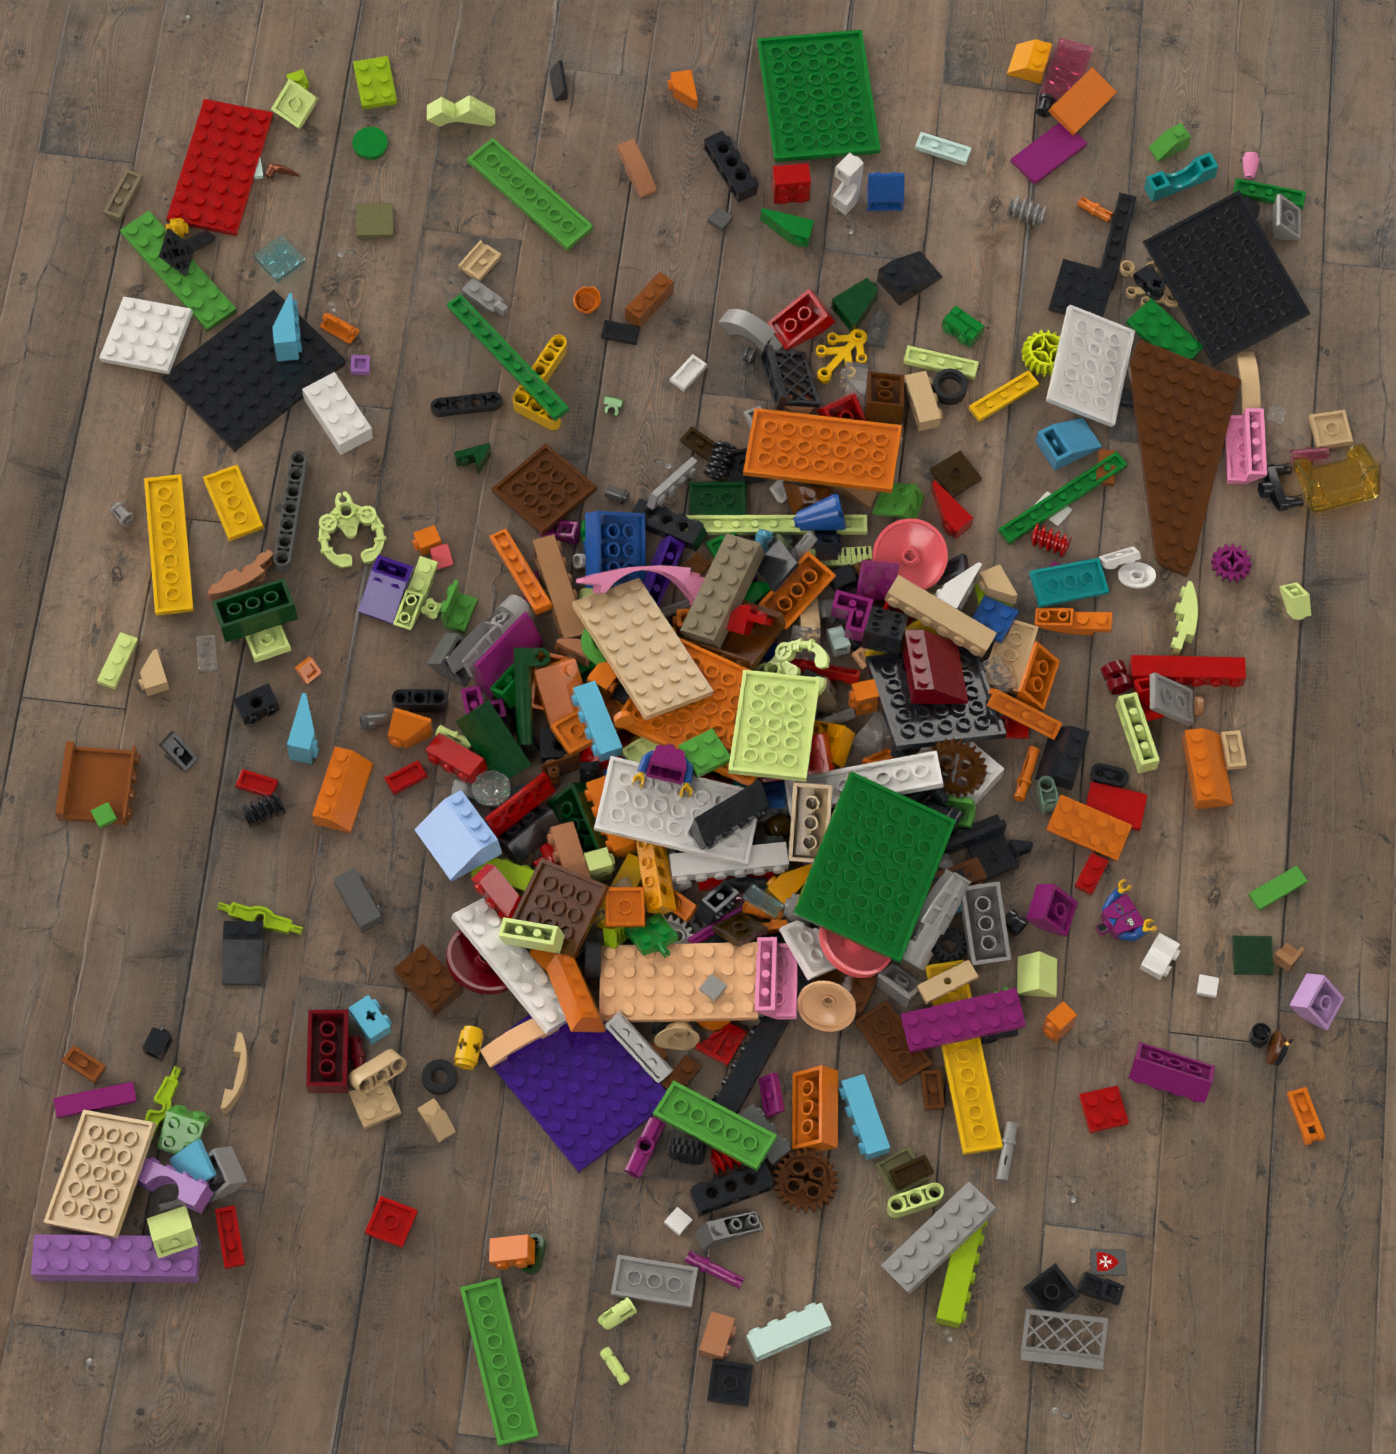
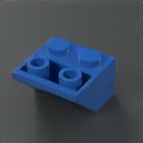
(885, 191)

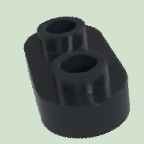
(1109, 774)

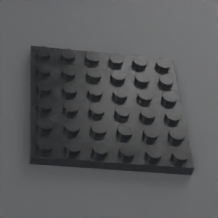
(927, 724)

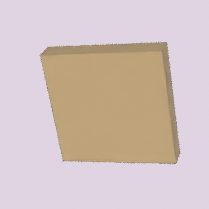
(1331, 429)

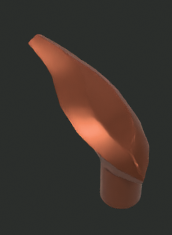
(280, 169)

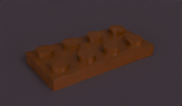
(887, 1038)

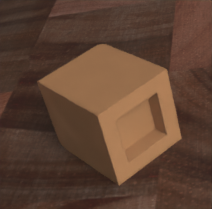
(1287, 956)

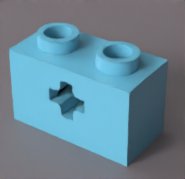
(371, 1029)

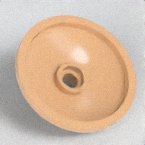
(826, 1013)

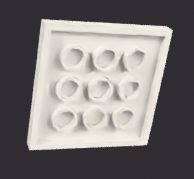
(146, 335)

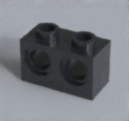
(827, 545)

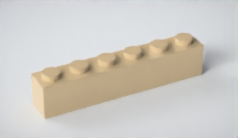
(940, 616)

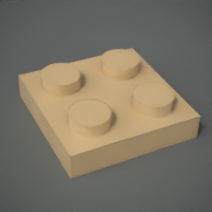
(375, 1106)

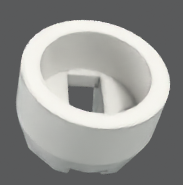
(579, 561)

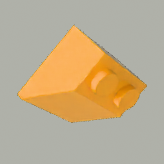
(1030, 60)

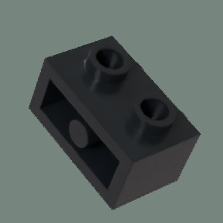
(716, 903)

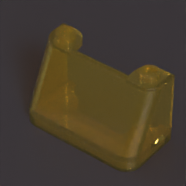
(1339, 482)

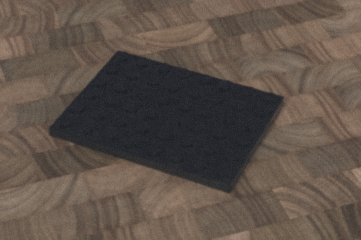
(1226, 278)
(237, 378)

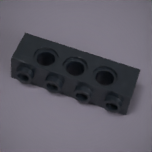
(740, 189)
(691, 538)
(705, 1205)

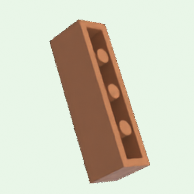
(567, 848)

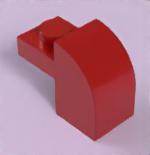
(744, 616)
(1142, 687)

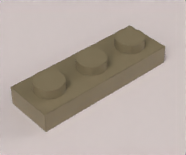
(123, 195)

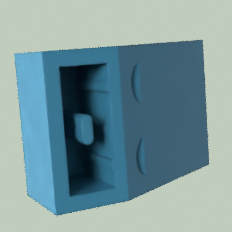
(1066, 442)

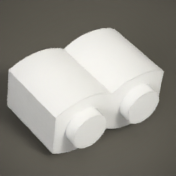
(1159, 956)

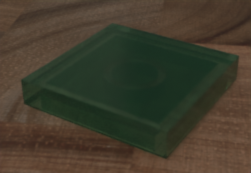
(1252, 955)

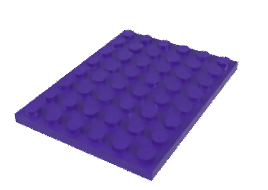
(581, 1090)

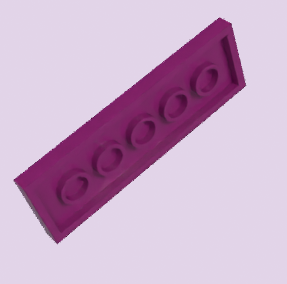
(963, 1020)

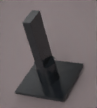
(180, 252)

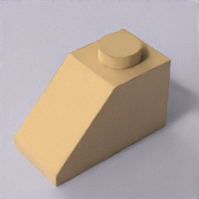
(997, 585)
(153, 675)

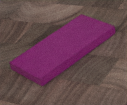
(1048, 153)

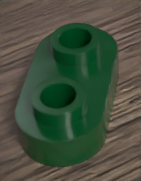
(539, 1254)

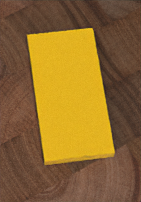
(233, 502)

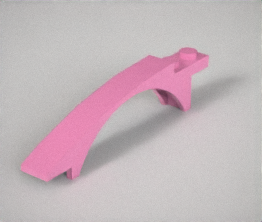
(685, 580)

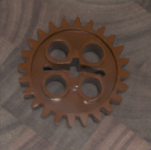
(972, 772)
(801, 1198)

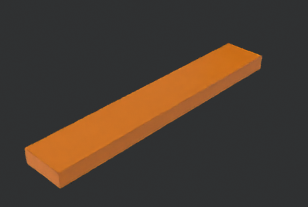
(521, 572)

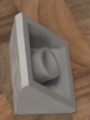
(1286, 219)
(898, 984)

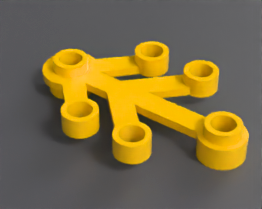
(842, 352)

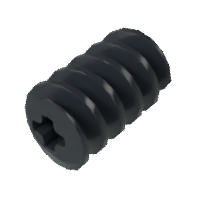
(719, 460)
(263, 809)

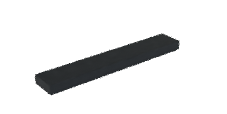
(1118, 233)

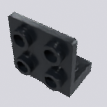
(884, 631)

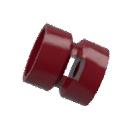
(1116, 677)

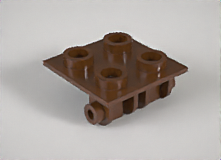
(561, 766)

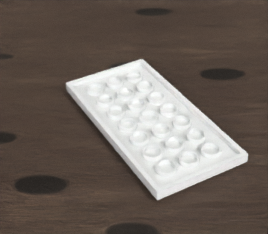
(662, 817)

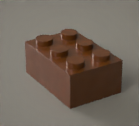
(427, 980)

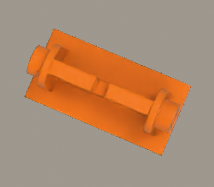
(339, 328)

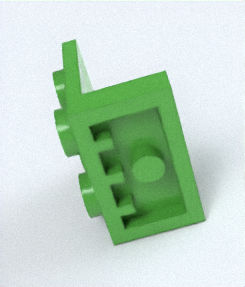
(902, 502)
(457, 609)

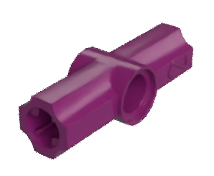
(649, 1137)

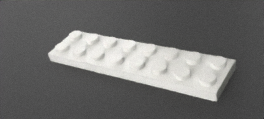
(899, 774)
(512, 965)

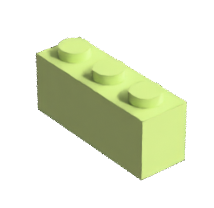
(531, 935)

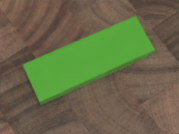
(1277, 888)

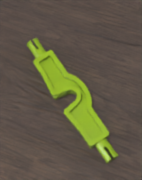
(271, 921)
(164, 1098)

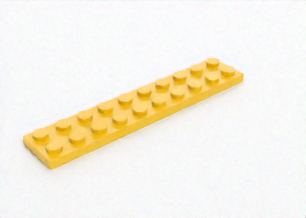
(968, 1080)

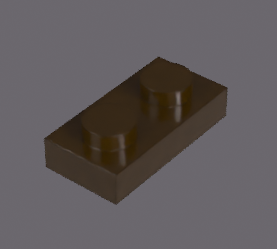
(698, 443)

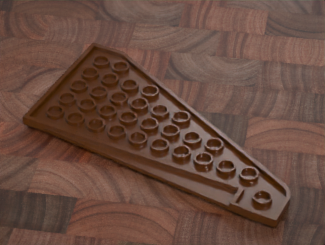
(1181, 431)

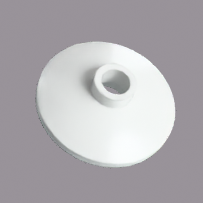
(1137, 575)

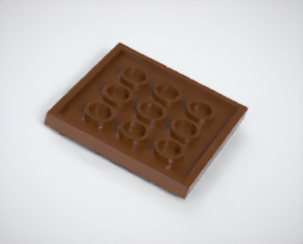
(544, 489)
(562, 900)

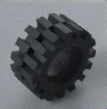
(960, 949)
(687, 1151)

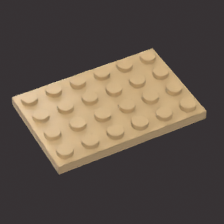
(100, 1174)

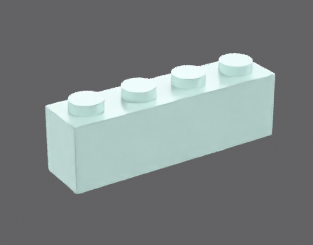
(788, 1331)

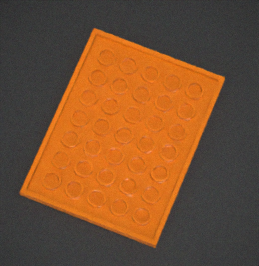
(691, 720)

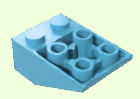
(287, 332)

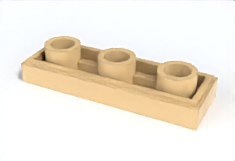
(957, 976)

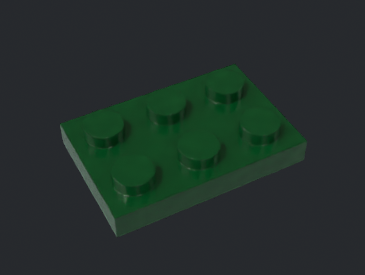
(717, 498)

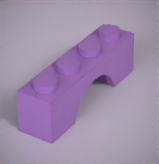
(191, 1194)

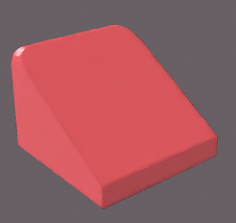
(442, 556)

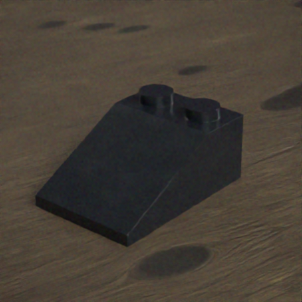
(907, 276)
(778, 562)
(242, 952)

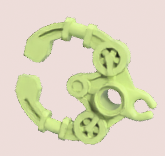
(349, 525)
(786, 652)

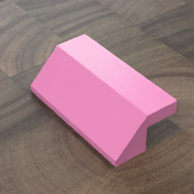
(1246, 447)
(776, 980)

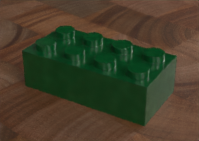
(254, 610)

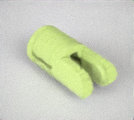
(617, 1314)

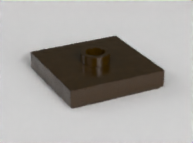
(956, 474)
(739, 929)

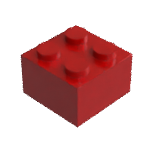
(791, 183)

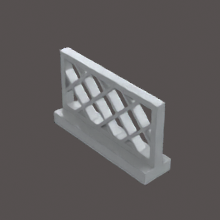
(1060, 1356)

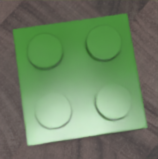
(705, 753)

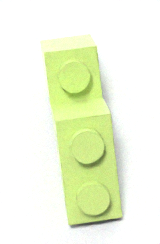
(466, 110)

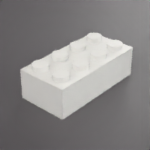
(337, 413)

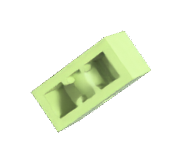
(600, 864)

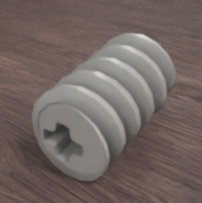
(1027, 210)

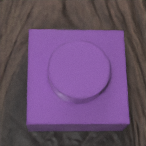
(360, 364)

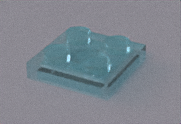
(279, 258)

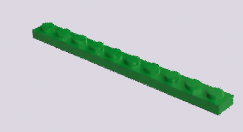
(508, 357)

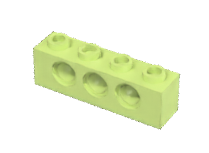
(1137, 732)

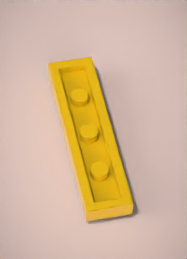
(1003, 396)

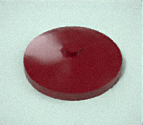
(471, 968)

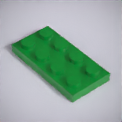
(1160, 329)

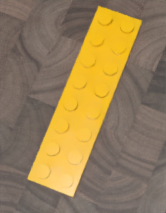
(168, 545)

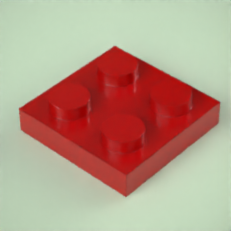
(1103, 1109)
(391, 1222)

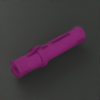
(714, 1269)

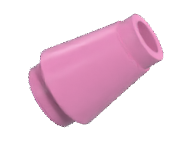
(1250, 165)

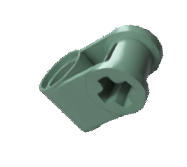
(1047, 798)

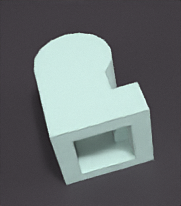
(838, 641)

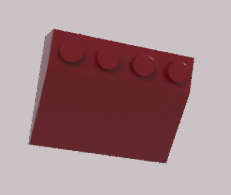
(933, 669)

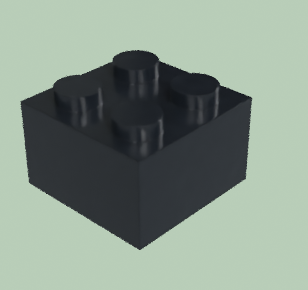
(1051, 1291)

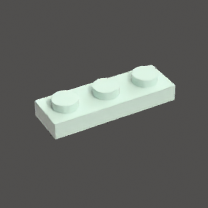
(943, 148)

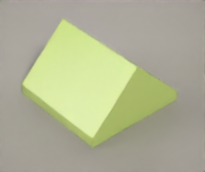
(1037, 975)

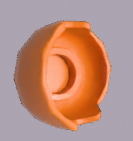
(587, 300)

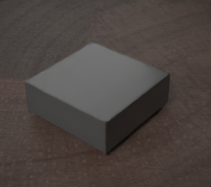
(720, 219)

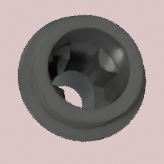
(370, 721)

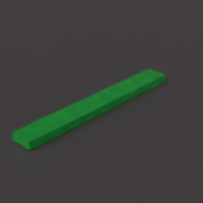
(1060, 499)

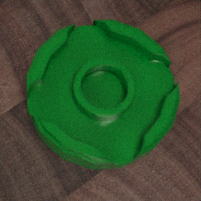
(370, 143)

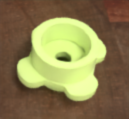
(433, 614)

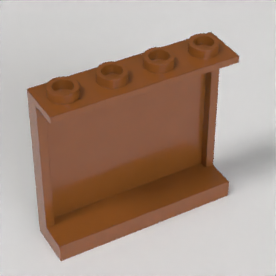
(94, 778)

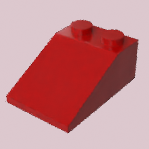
(801, 320)
(844, 407)

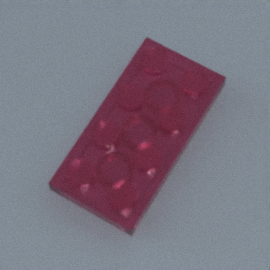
(1066, 67)

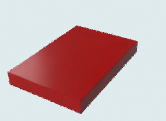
(1118, 803)

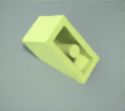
(1296, 600)

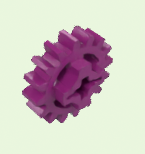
(1223, 565)

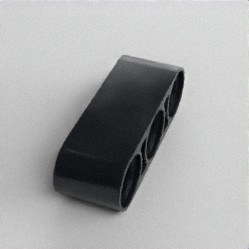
(428, 695)

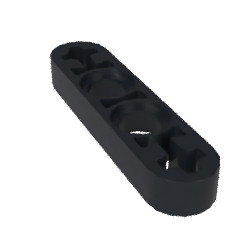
(466, 401)

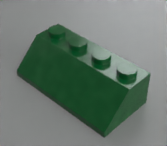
(493, 740)
(572, 806)

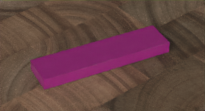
(95, 1100)

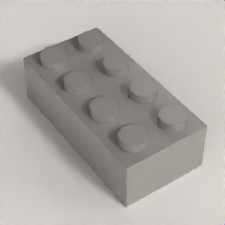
(985, 924)

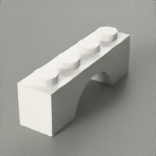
(848, 193)

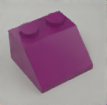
(1051, 909)

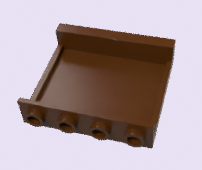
(745, 649)

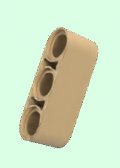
(377, 1071)

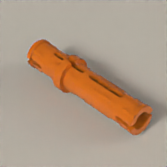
(1024, 781)

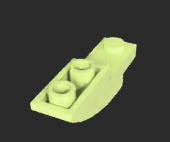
(416, 594)
(1186, 616)

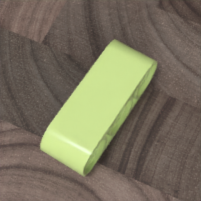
(908, 1207)

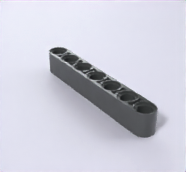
(290, 519)

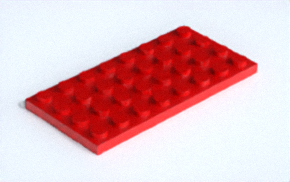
(220, 167)

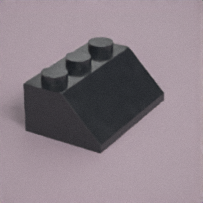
(1063, 756)
(528, 833)

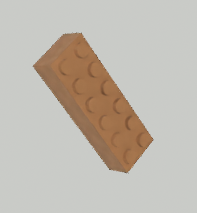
(557, 586)

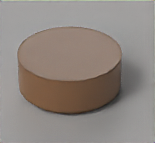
(1198, 706)

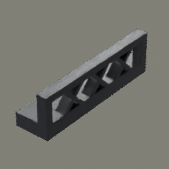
(980, 830)

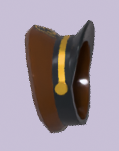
(1277, 1048)

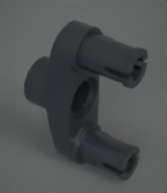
(1273, 489)

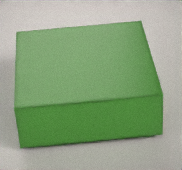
(103, 815)

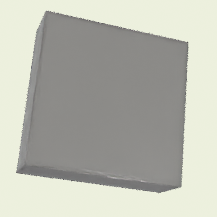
(713, 987)

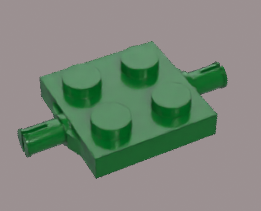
(653, 937)

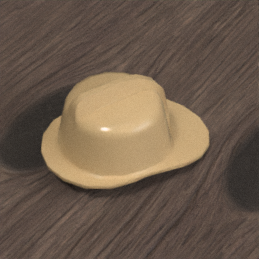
(677, 1036)

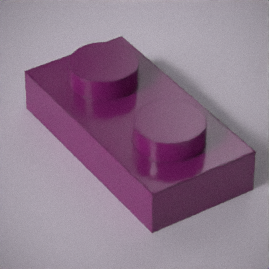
(771, 1095)

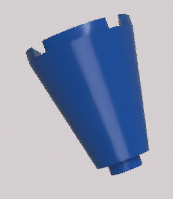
(822, 515)

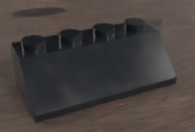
(729, 816)

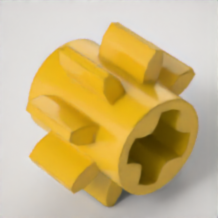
(178, 226)

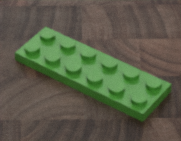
(715, 1125)

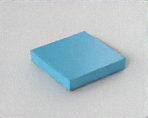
(194, 1161)

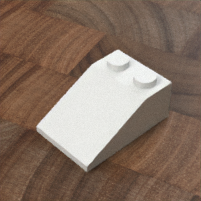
(959, 588)

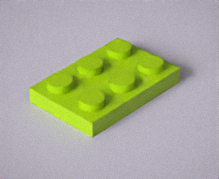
(375, 82)

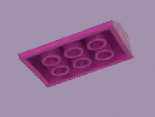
(501, 654)

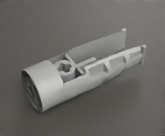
(487, 633)
(935, 917)

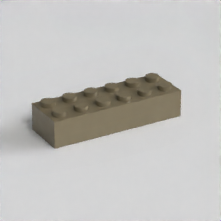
(722, 590)

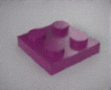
(876, 578)

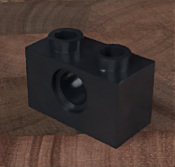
(261, 695)

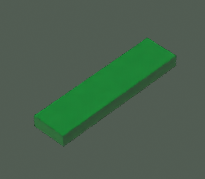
(1267, 193)

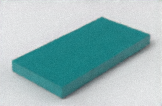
(1069, 582)

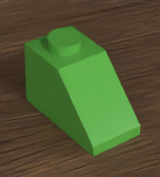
(1170, 142)

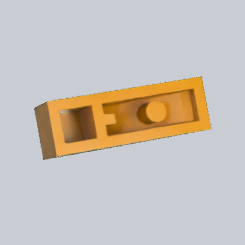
(787, 883)

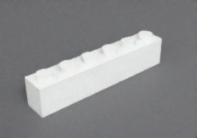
(762, 859)

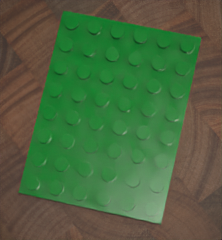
(818, 96)
(874, 867)

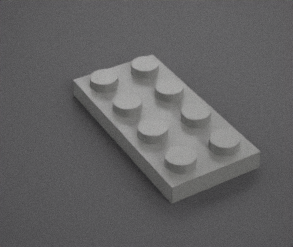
(654, 1281)

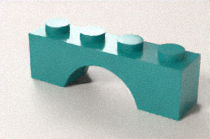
(1198, 171)

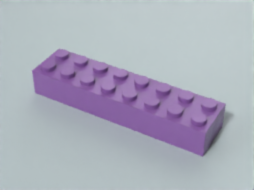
(110, 1260)

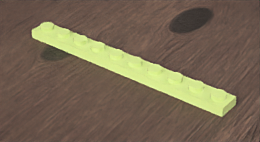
(775, 523)

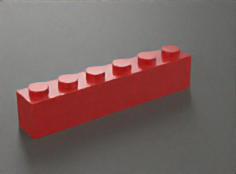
(1191, 669)

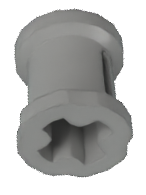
(121, 514)

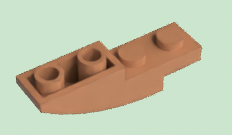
(236, 582)

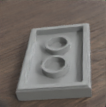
(1171, 699)

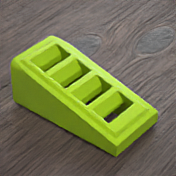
(614, 936)

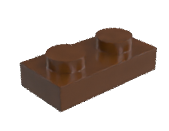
(682, 1073)
(932, 1090)

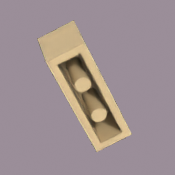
(923, 400)

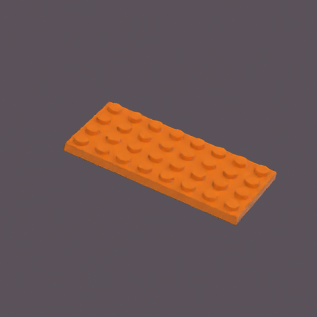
(822, 450)

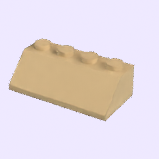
(808, 819)

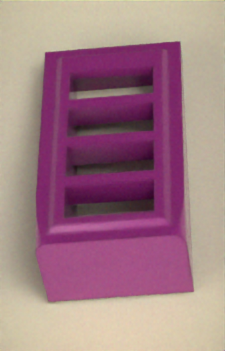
(572, 534)

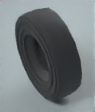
(435, 1065)

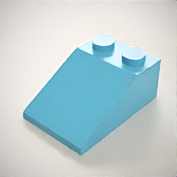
(302, 739)

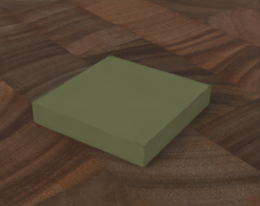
(375, 220)
(894, 1160)

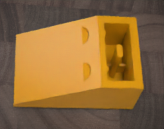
(840, 741)

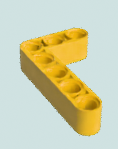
(547, 368)

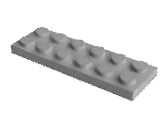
(939, 1237)

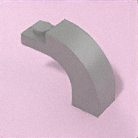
(750, 326)

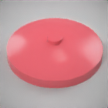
(916, 548)
(851, 957)

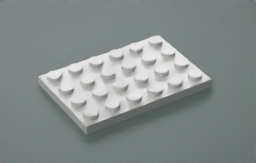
(1090, 366)

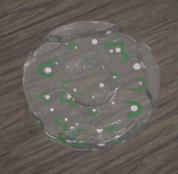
(491, 788)

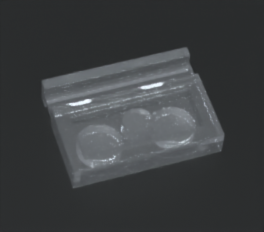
(805, 634)

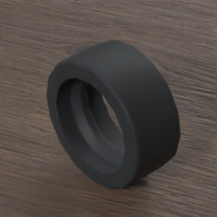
(954, 374)
(592, 960)

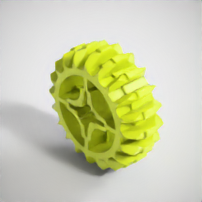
(1041, 358)

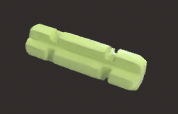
(615, 1366)

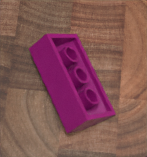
(1172, 1072)

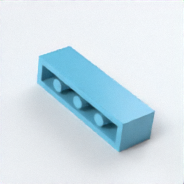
(597, 721)
(864, 1117)

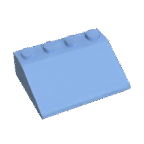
(458, 836)

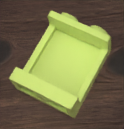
(172, 1232)

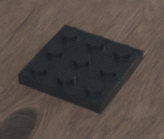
(1081, 287)

